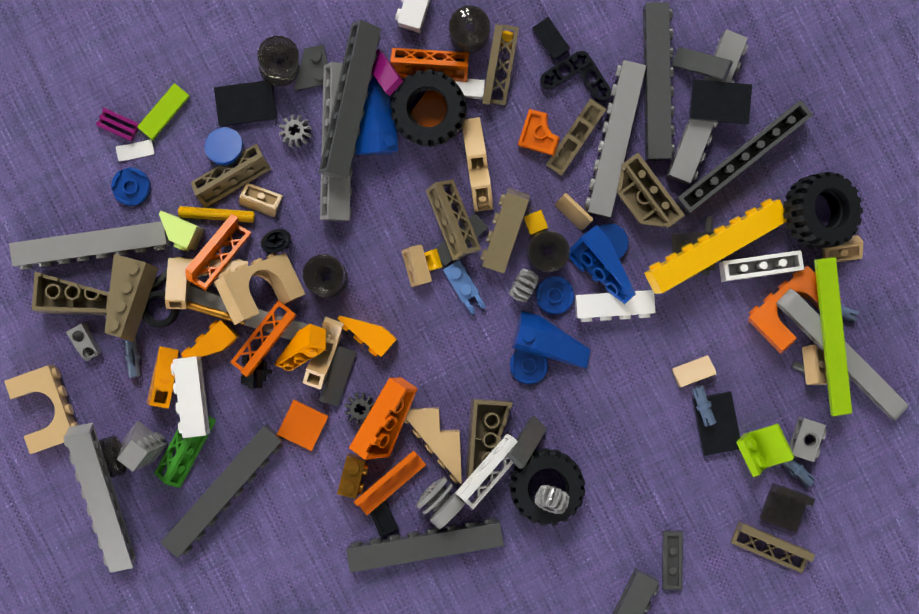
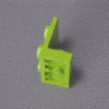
(764, 448)

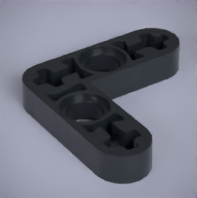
(582, 69)

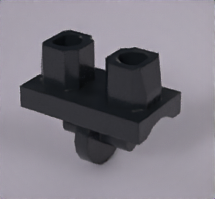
(258, 376)

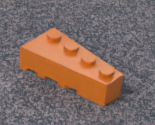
(384, 420)

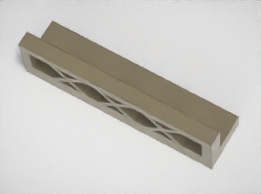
(497, 38)
(231, 178)
(449, 219)
(776, 542)

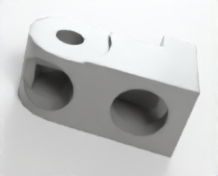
(84, 341)

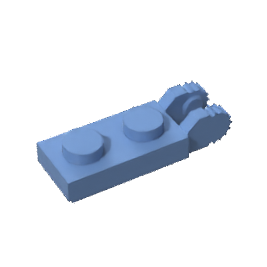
(463, 285)

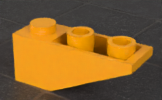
(373, 335)
(216, 340)
(303, 347)
(162, 379)

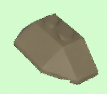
(646, 195)

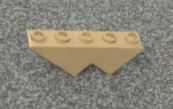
(477, 164)
(441, 442)

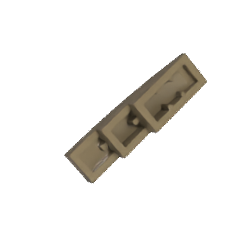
(576, 136)

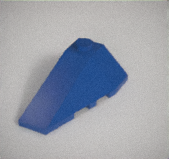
(376, 127)
(597, 256)
(544, 339)

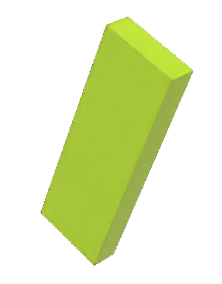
(163, 111)

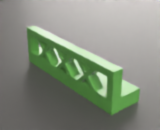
(185, 455)

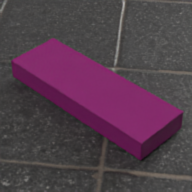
(385, 73)

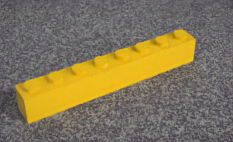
(715, 246)

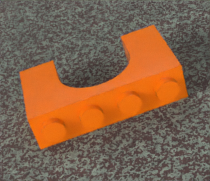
(766, 317)

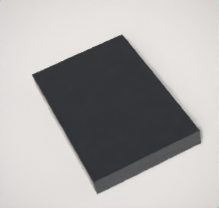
(720, 101)
(245, 103)
(725, 432)

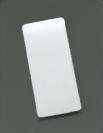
(135, 150)

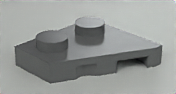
(311, 68)

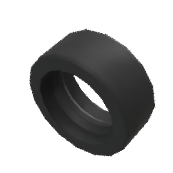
(158, 323)

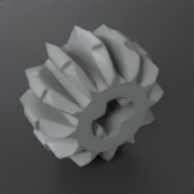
(293, 124)
(524, 285)
(552, 499)

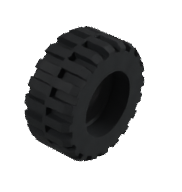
(410, 89)
(843, 205)
(547, 460)

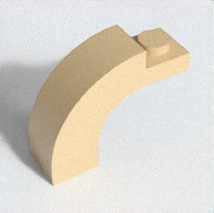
(319, 366)

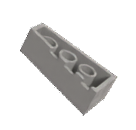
(140, 447)

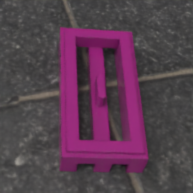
(103, 118)

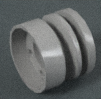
(441, 502)

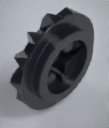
(272, 237)

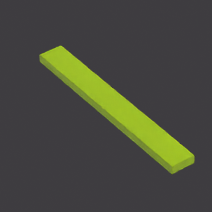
(833, 336)

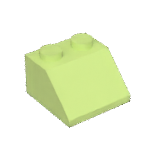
(181, 232)

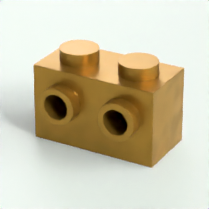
(352, 475)

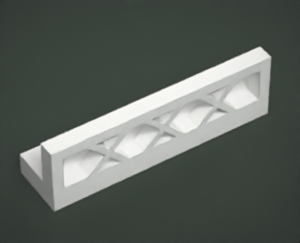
(484, 469)

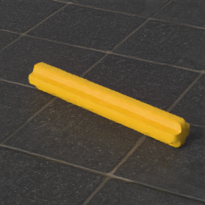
(215, 214)

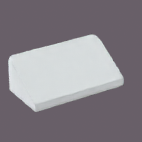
(472, 88)

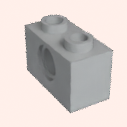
(802, 429)

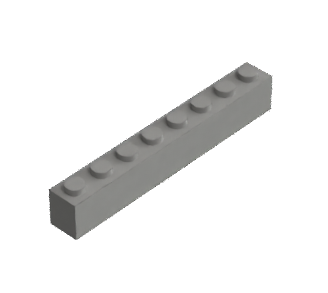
(697, 132)
(616, 138)
(334, 193)
(89, 244)
(100, 497)

